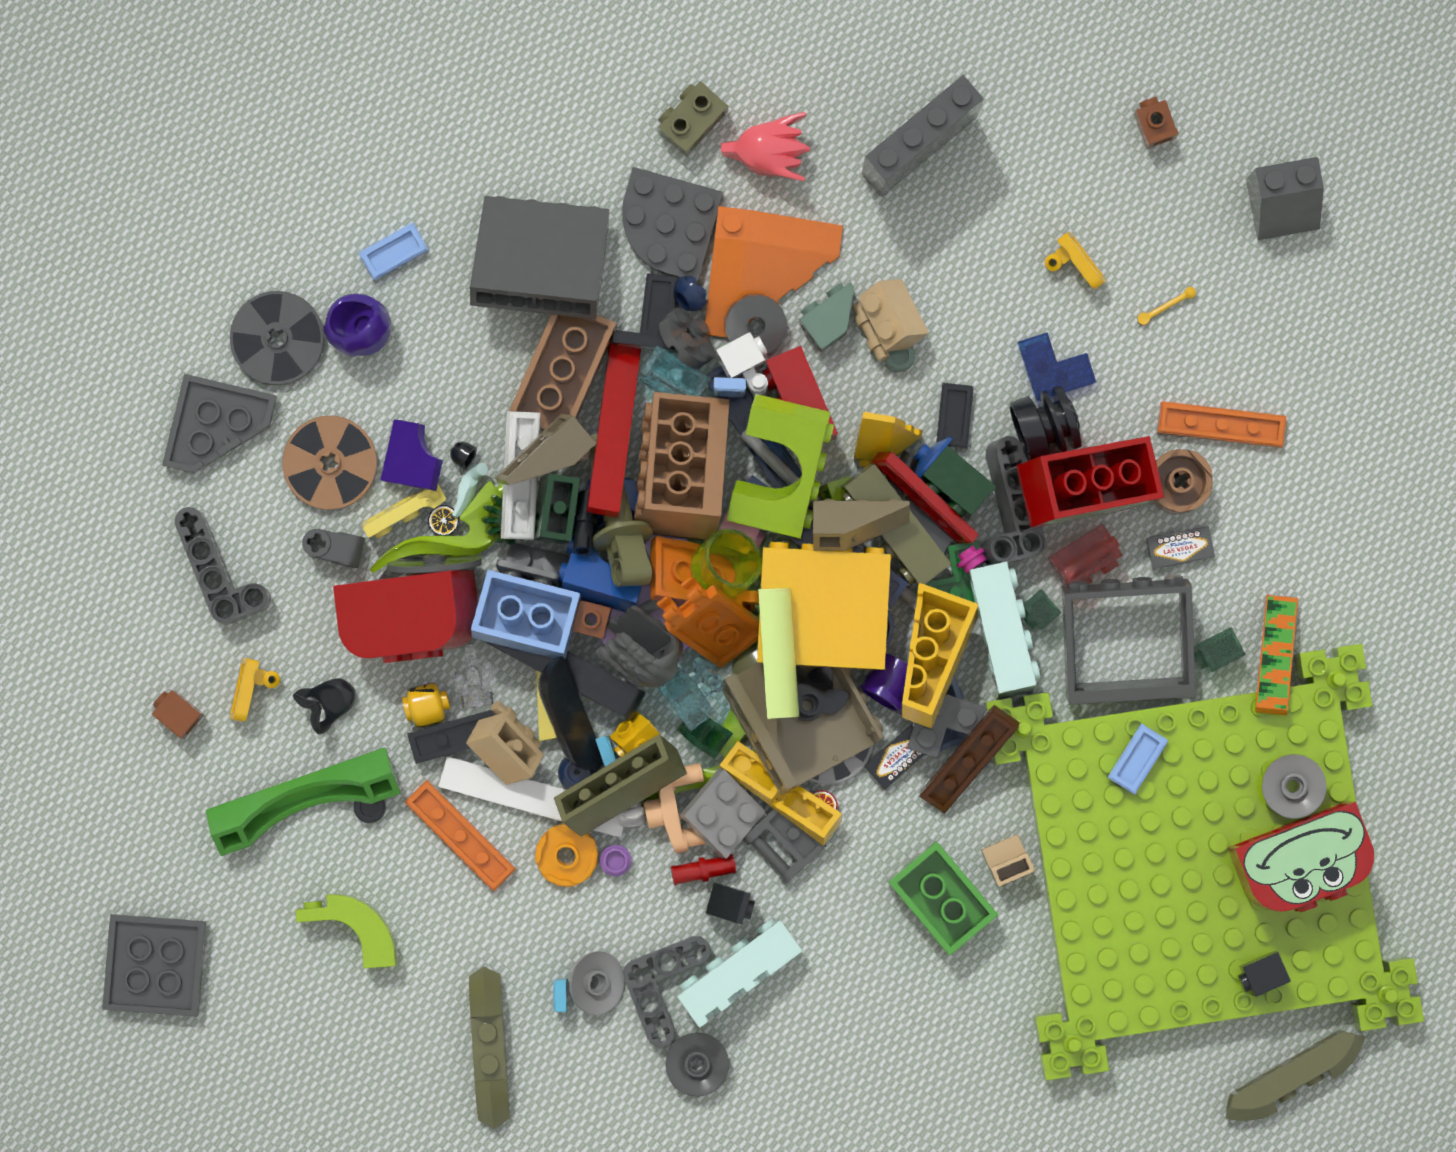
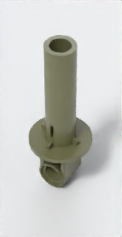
(624, 543)

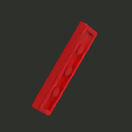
(924, 497)

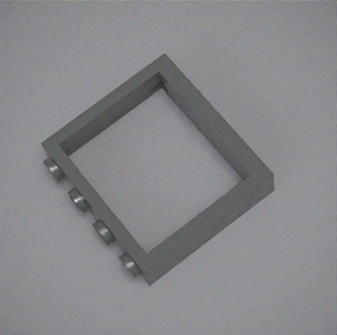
(1130, 689)

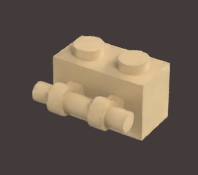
(889, 318)
(506, 745)

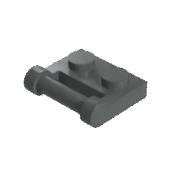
(794, 839)

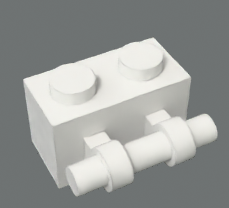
(742, 360)

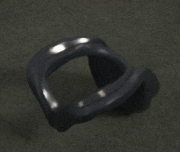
(335, 697)

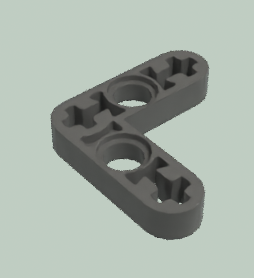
(649, 984)

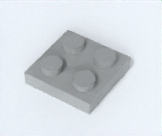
(722, 813)

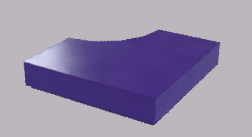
(408, 458)

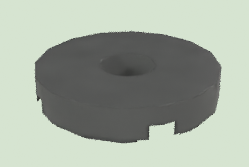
(756, 306)

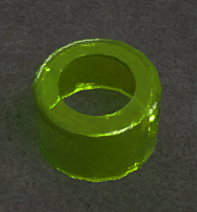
(739, 550)

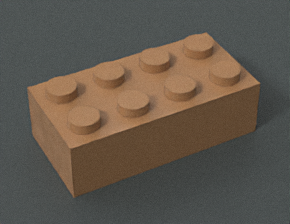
(564, 367)

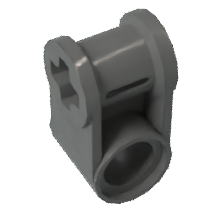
(339, 548)

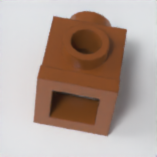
(1152, 133)

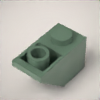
(830, 319)

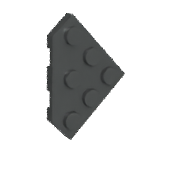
(213, 421)

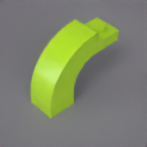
(366, 921)

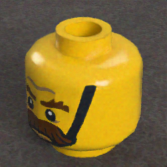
(425, 704)

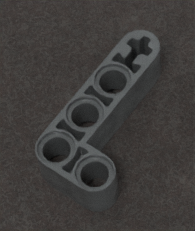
(1007, 500)
(215, 563)

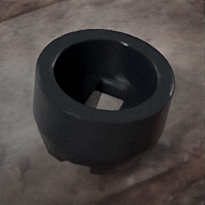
(463, 454)

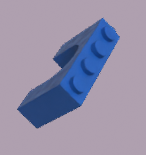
(592, 575)

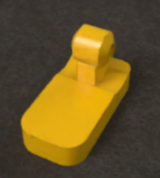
(1073, 251)
(247, 677)

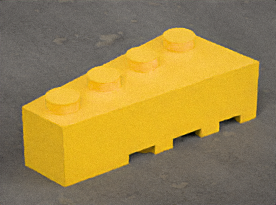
(936, 647)

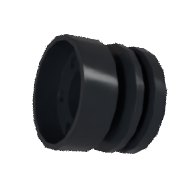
(1046, 423)

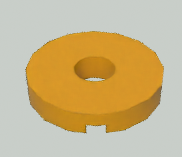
(566, 873)

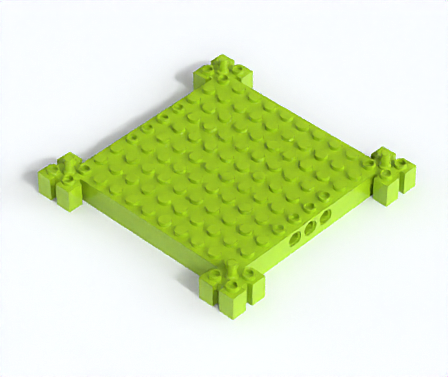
(1145, 882)

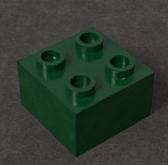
(957, 483)

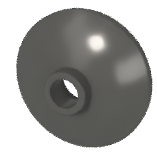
(693, 1081)

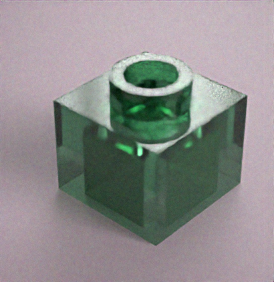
(1040, 610)

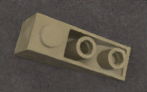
(850, 523)

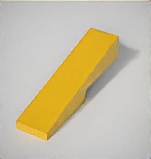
(796, 805)

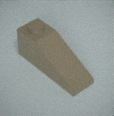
(556, 448)

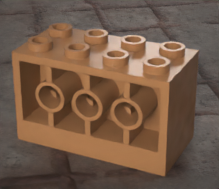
(682, 465)

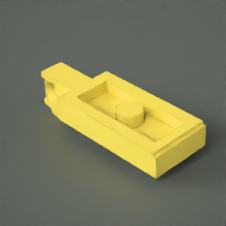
(404, 509)

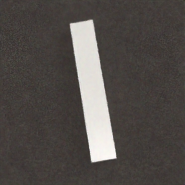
(522, 795)

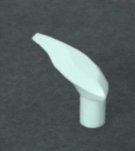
(468, 487)

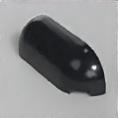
(568, 715)

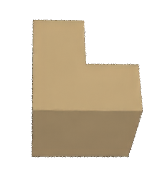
(1007, 860)

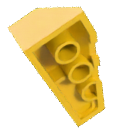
(883, 434)

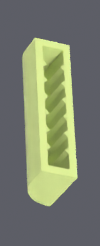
(778, 653)

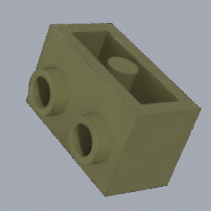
(692, 117)

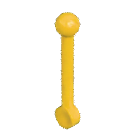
(1144, 318)

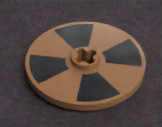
(337, 486)

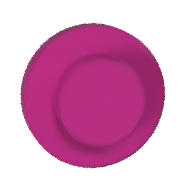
(971, 559)

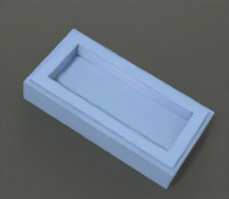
(393, 251)
(729, 387)
(1137, 759)

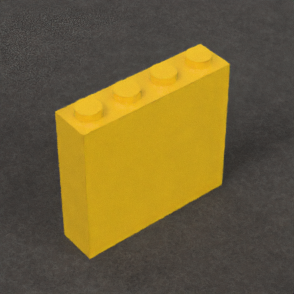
(835, 603)

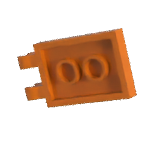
(671, 567)
(710, 623)

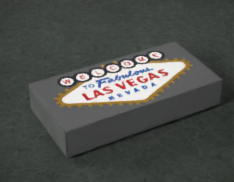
(1180, 547)

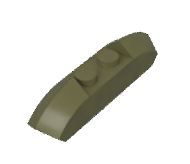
(489, 1047)
(1257, 1097)

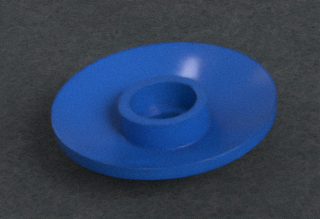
(928, 455)

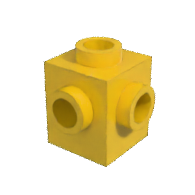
(632, 734)

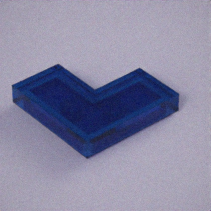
(1046, 372)

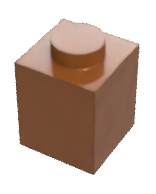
(176, 713)

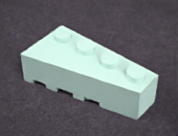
(1003, 630)
(738, 972)

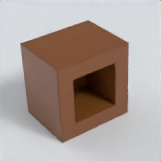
(603, 616)

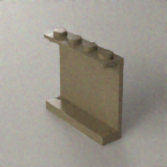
(796, 748)

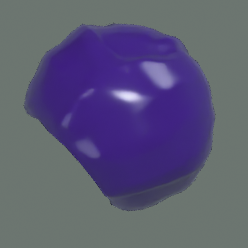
(357, 325)

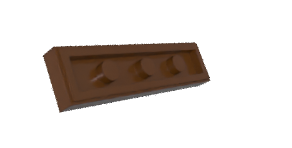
(969, 759)

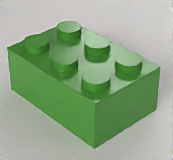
(942, 898)

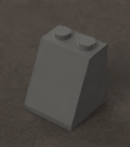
(1286, 198)

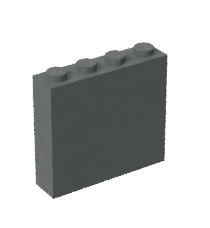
(922, 135)
(539, 257)

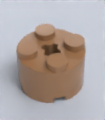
(1197, 482)

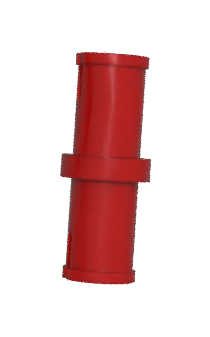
(703, 869)

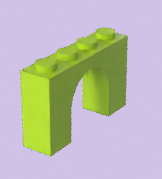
(802, 431)

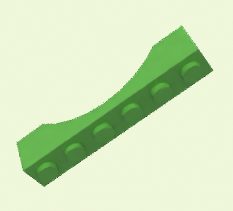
(245, 819)

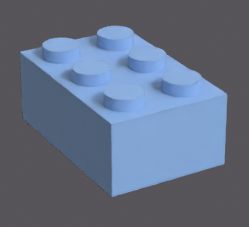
(525, 615)

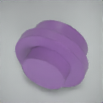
(615, 860)

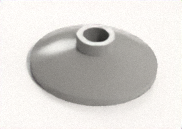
(1310, 786)
(606, 986)

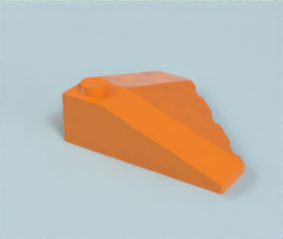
(764, 256)

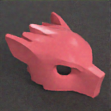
(770, 148)

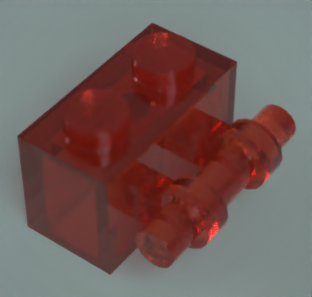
(1086, 556)

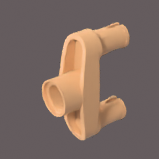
(665, 813)

